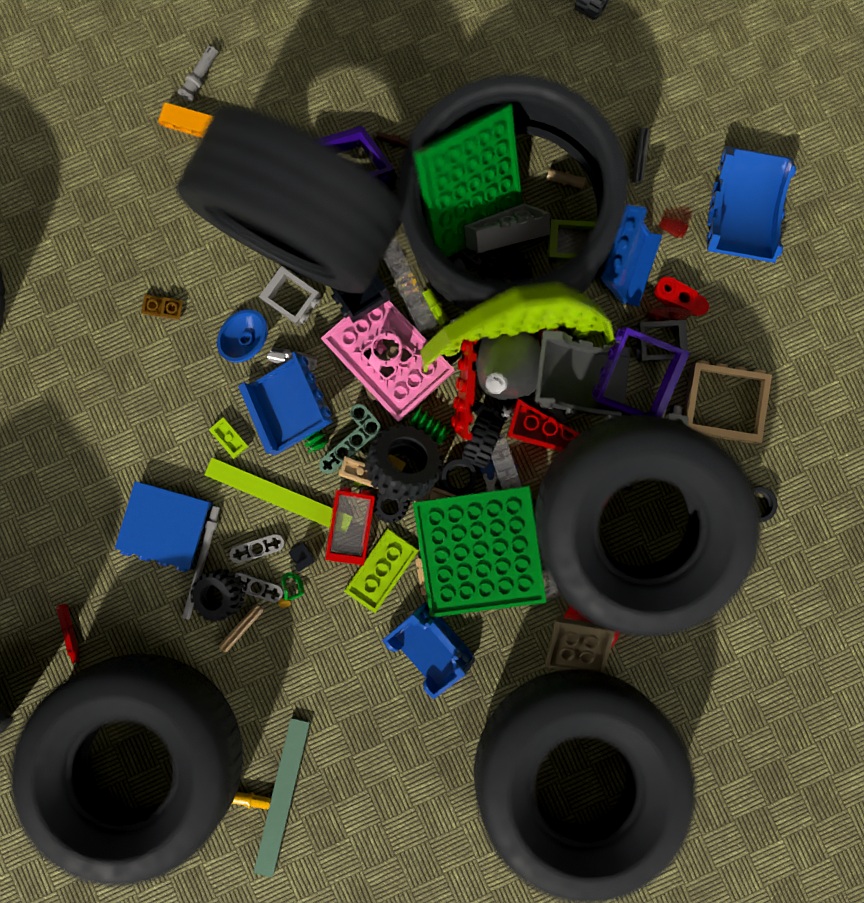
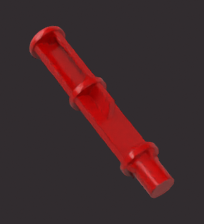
(68, 632)

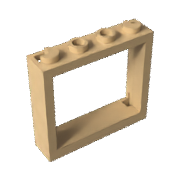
(690, 402)

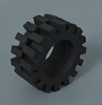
(389, 517)

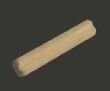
(240, 628)

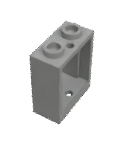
(274, 286)

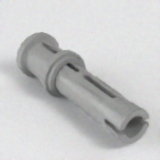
(194, 80)

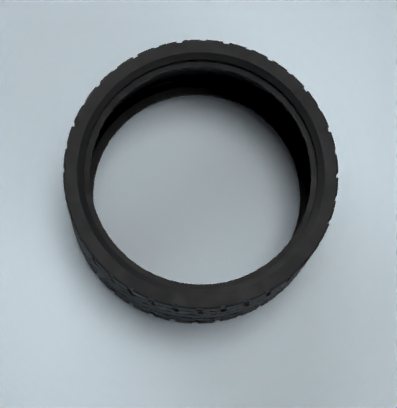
(539, 110)

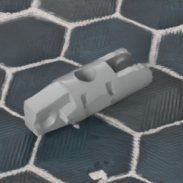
(282, 356)

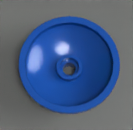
(242, 336)

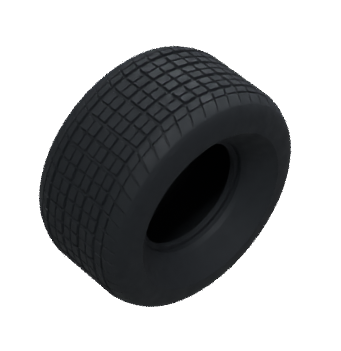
(691, 580)
(70, 815)
(600, 857)

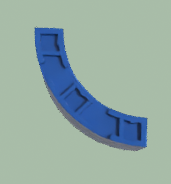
(749, 204)

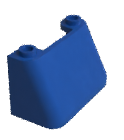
(432, 649)

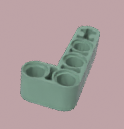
(348, 441)

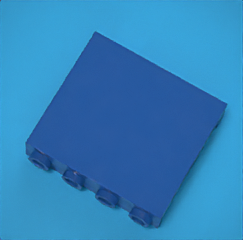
(631, 257)
(286, 405)
(162, 526)

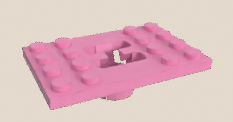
(409, 382)

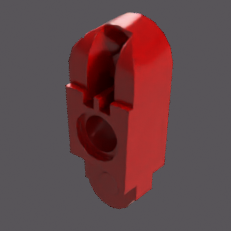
(695, 302)

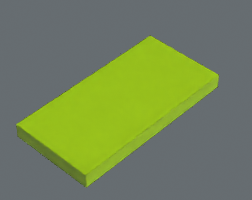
(381, 570)

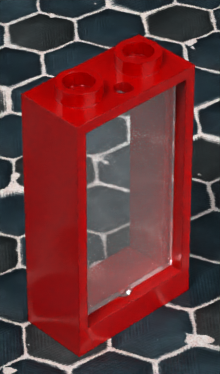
(349, 526)

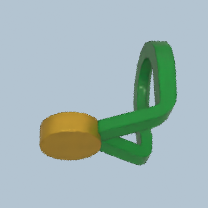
(286, 601)

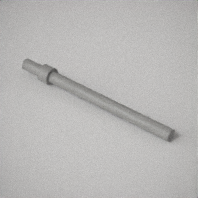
(210, 526)

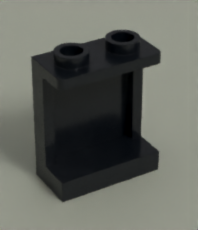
(360, 304)

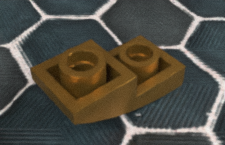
(161, 307)

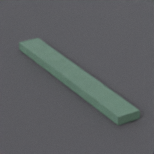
(281, 797)

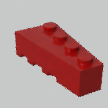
(538, 429)

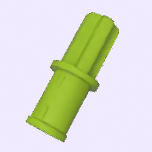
(435, 307)

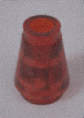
(674, 227)

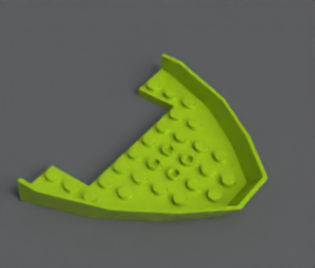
(519, 312)

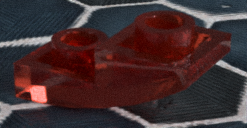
(662, 313)

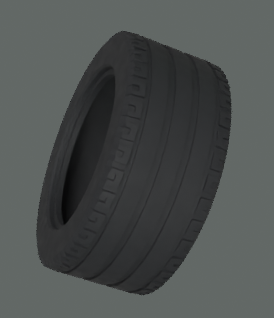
(290, 198)

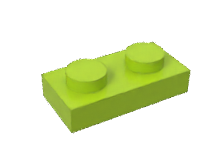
(228, 438)

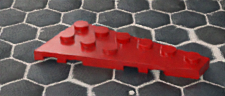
(466, 388)

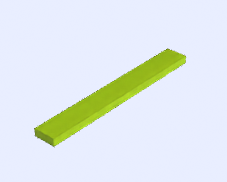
(269, 492)

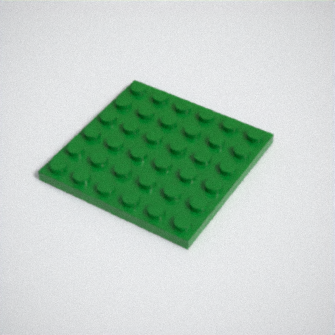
(469, 176)
(479, 551)

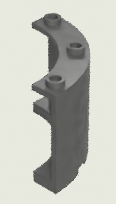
(570, 372)

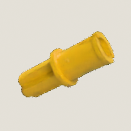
(252, 800)

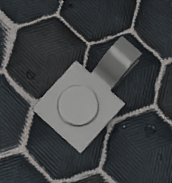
(490, 483)

